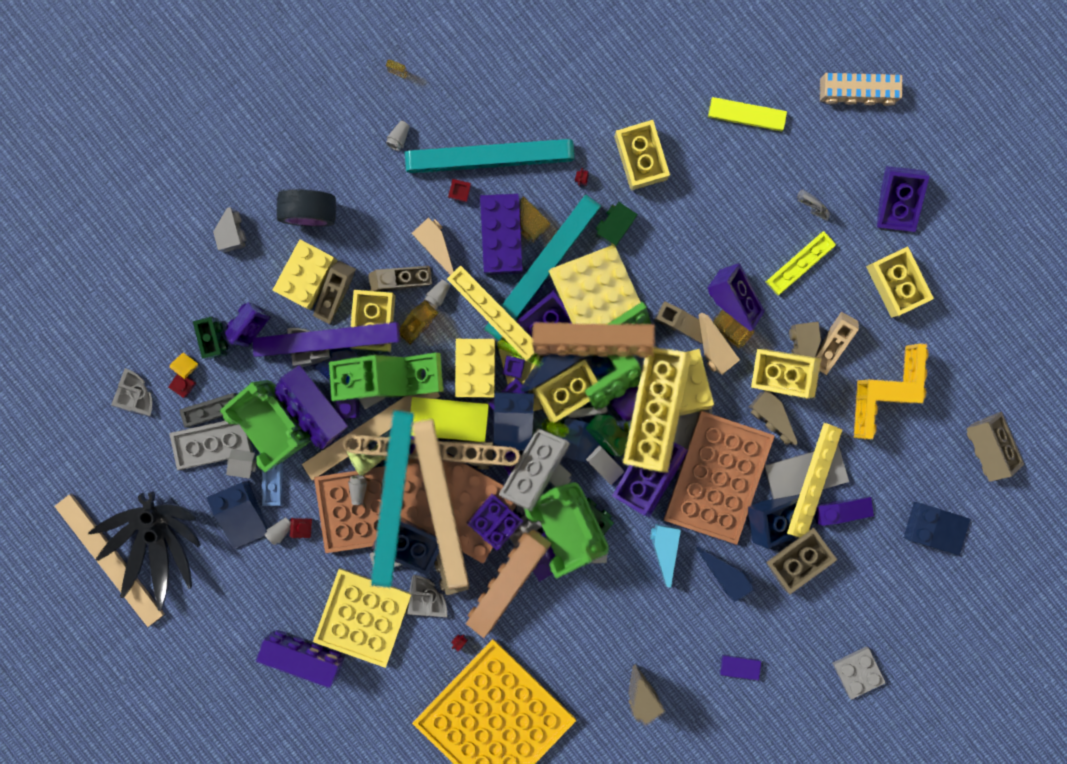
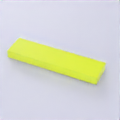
(747, 114)
(800, 263)

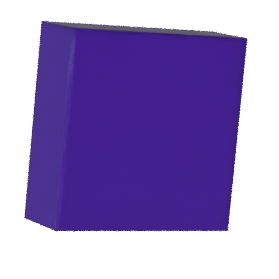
(513, 367)

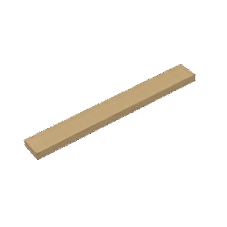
(374, 427)
(113, 563)

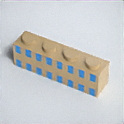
(860, 88)

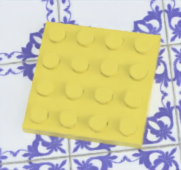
(595, 287)
(362, 618)

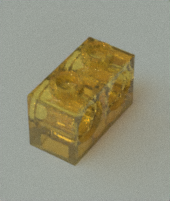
(732, 329)

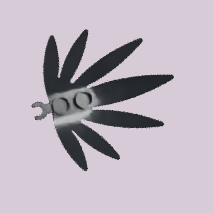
(153, 529)

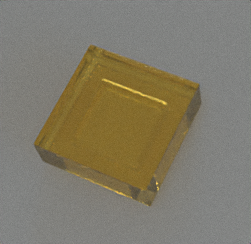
(396, 68)

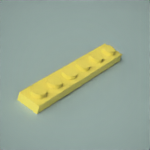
(492, 312)
(815, 480)

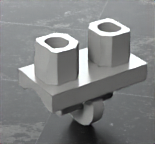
(526, 526)

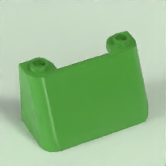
(266, 423)
(569, 528)

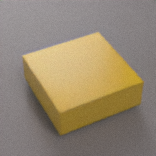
(183, 365)

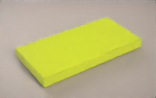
(452, 418)

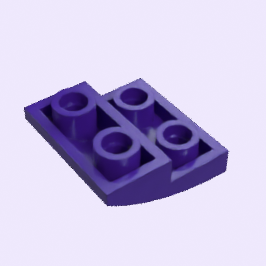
(494, 521)

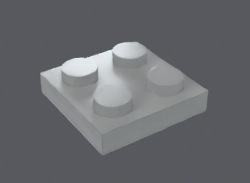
(858, 673)

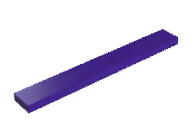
(326, 339)

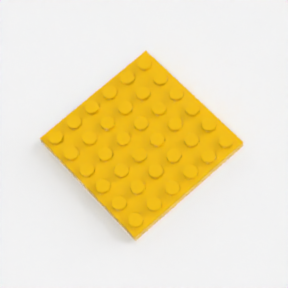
(494, 713)

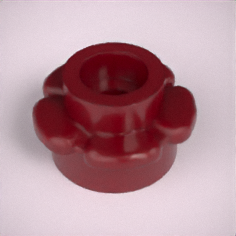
(582, 177)
(458, 642)

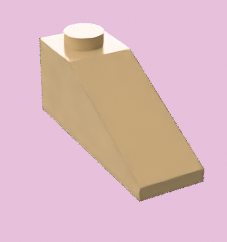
(433, 240)
(836, 341)
(716, 348)

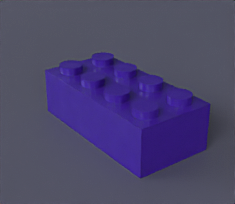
(501, 234)
(309, 407)
(644, 487)
(300, 658)

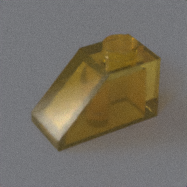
(532, 221)
(417, 322)

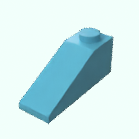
(665, 545)

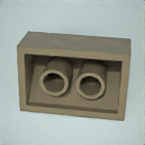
(995, 447)
(801, 561)
(643, 698)

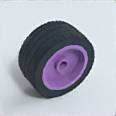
(306, 208)

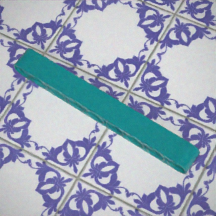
(489, 156)
(547, 260)
(392, 499)

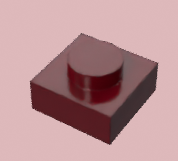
(459, 190)
(182, 386)
(300, 527)

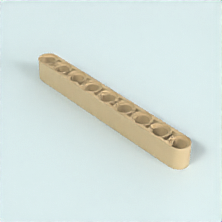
(383, 443)
(440, 503)

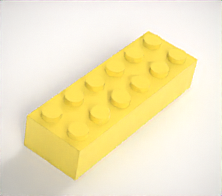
(657, 409)

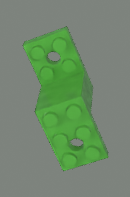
(627, 369)
(385, 376)

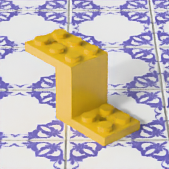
(908, 391)

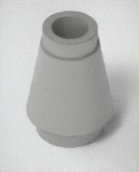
(397, 137)
(437, 294)
(357, 489)
(278, 531)

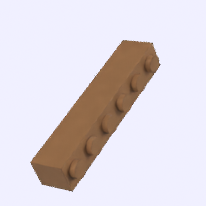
(593, 339)
(508, 583)

